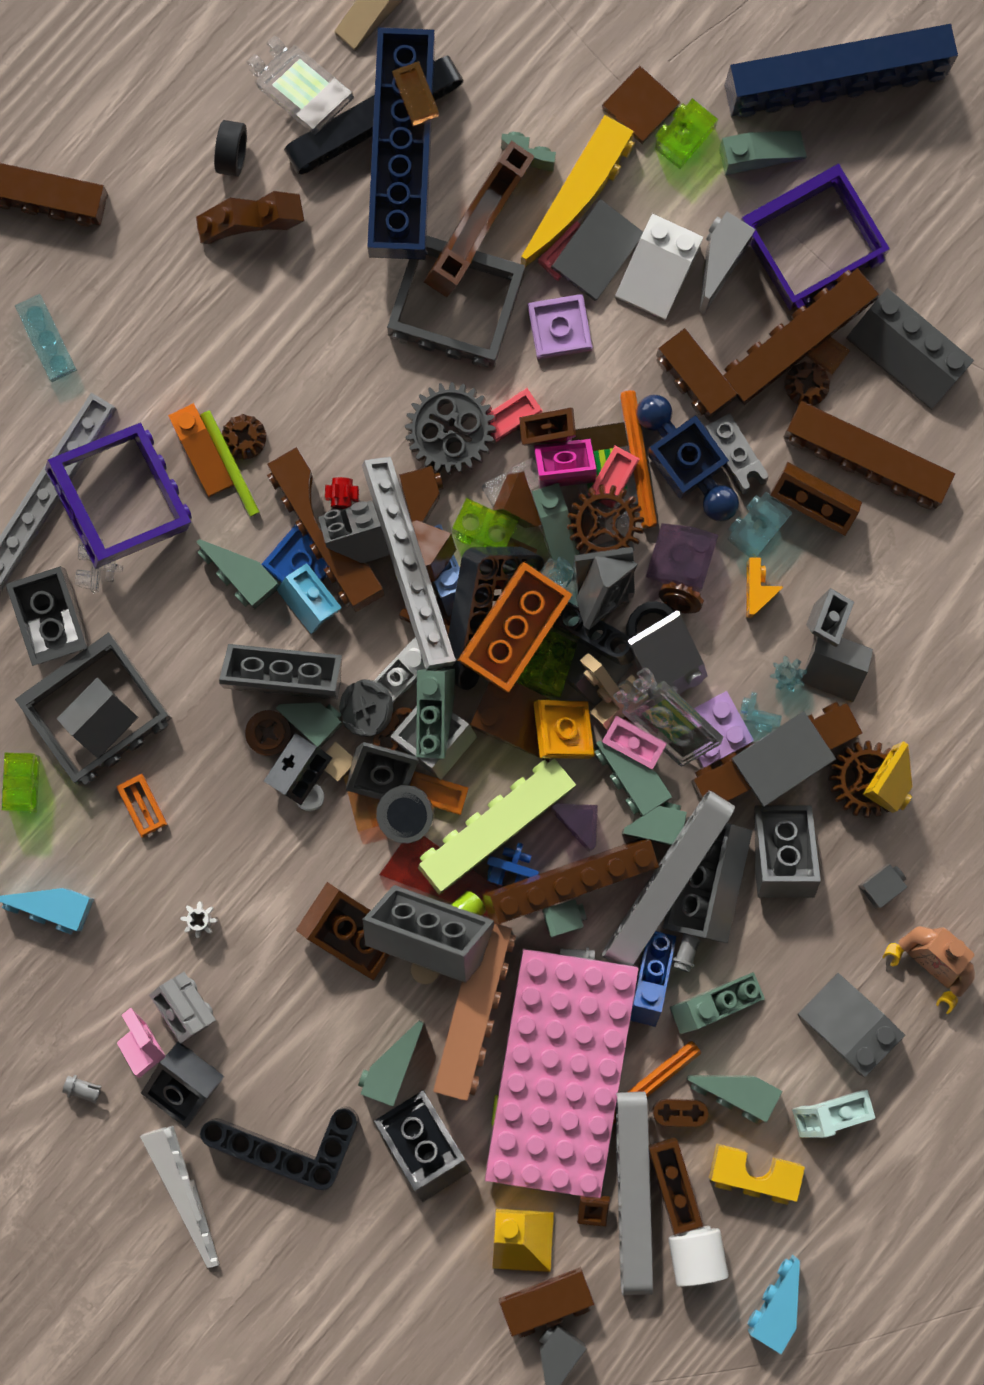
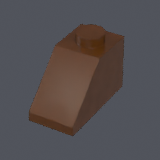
(421, 492)

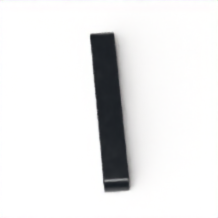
(357, 124)

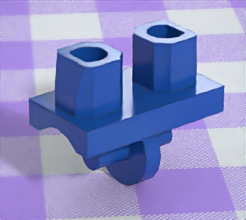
(498, 866)

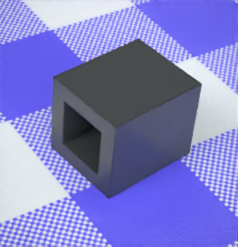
(883, 885)

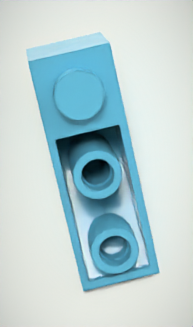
(59, 906)
(778, 1315)

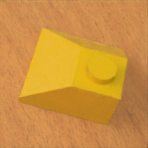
(892, 780)
(523, 1240)

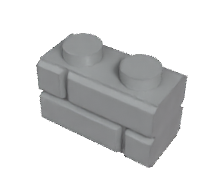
(182, 1007)

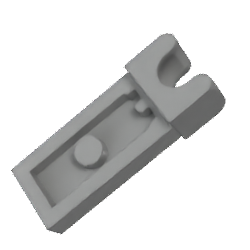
(741, 458)

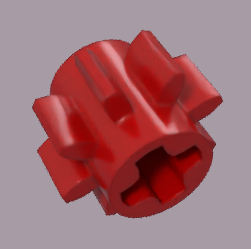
(341, 493)

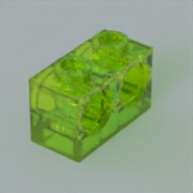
(488, 521)
(549, 665)
(20, 782)

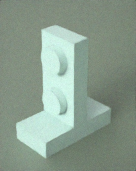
(833, 1115)

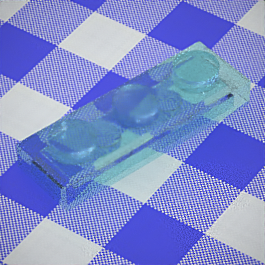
(45, 338)

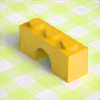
(781, 1180)

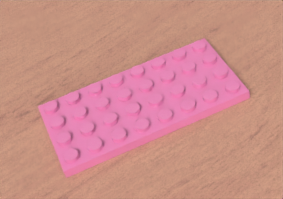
(561, 1073)

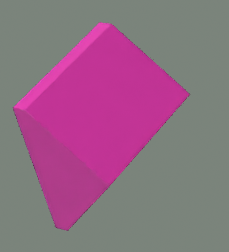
(565, 463)

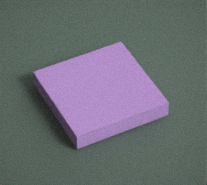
(559, 326)

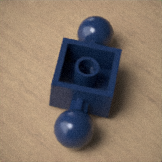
(692, 439)

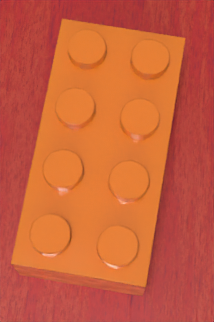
(515, 627)

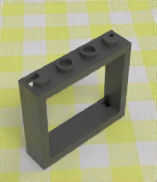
(454, 348)
(66, 673)

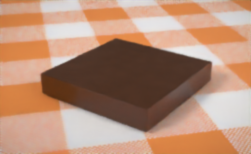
(641, 104)

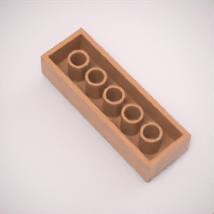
(472, 1021)

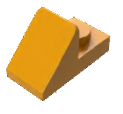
(757, 595)

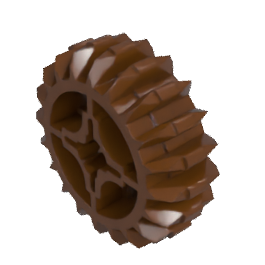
(592, 508)
(859, 769)

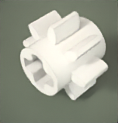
(191, 919)

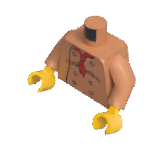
(941, 956)

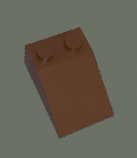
(509, 717)
(338, 928)

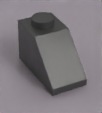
(830, 616)
(559, 1353)

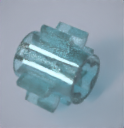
(782, 678)

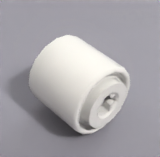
(698, 1256)

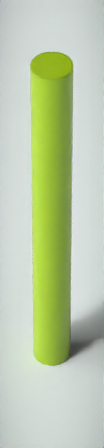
(229, 463)

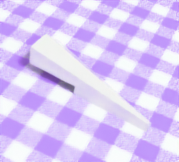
(169, 1162)

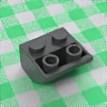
(354, 532)

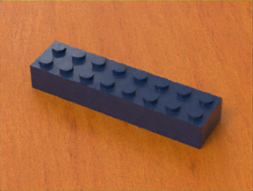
(840, 70)
(399, 151)

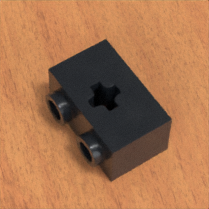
(298, 769)

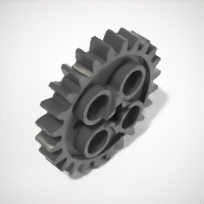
(464, 407)

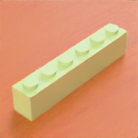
(496, 826)

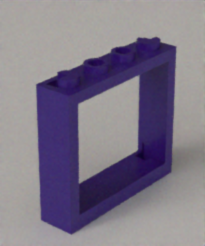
(831, 177)
(86, 531)

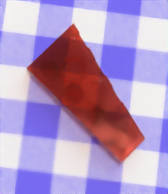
(404, 869)

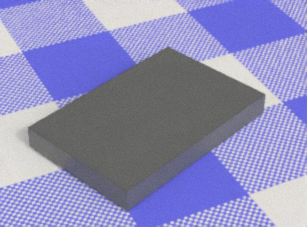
(597, 250)
(783, 758)

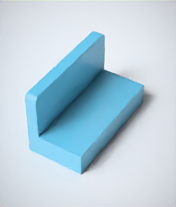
(308, 598)

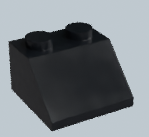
(182, 1084)

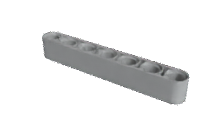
(668, 880)
(634, 1193)

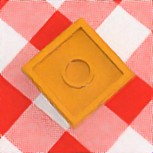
(564, 729)

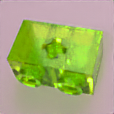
(679, 147)

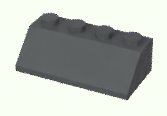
(909, 348)
(281, 671)
(711, 894)
(428, 933)

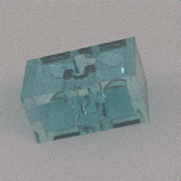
(772, 515)

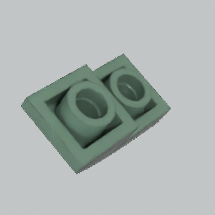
(544, 157)

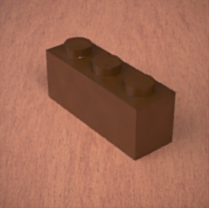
(695, 374)
(816, 498)
(675, 1185)
(546, 1303)

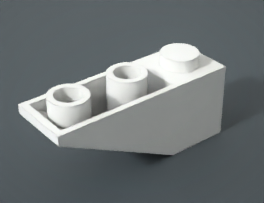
(402, 670)

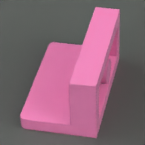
(634, 742)
(139, 1045)

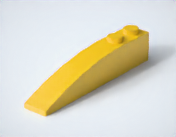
(583, 185)

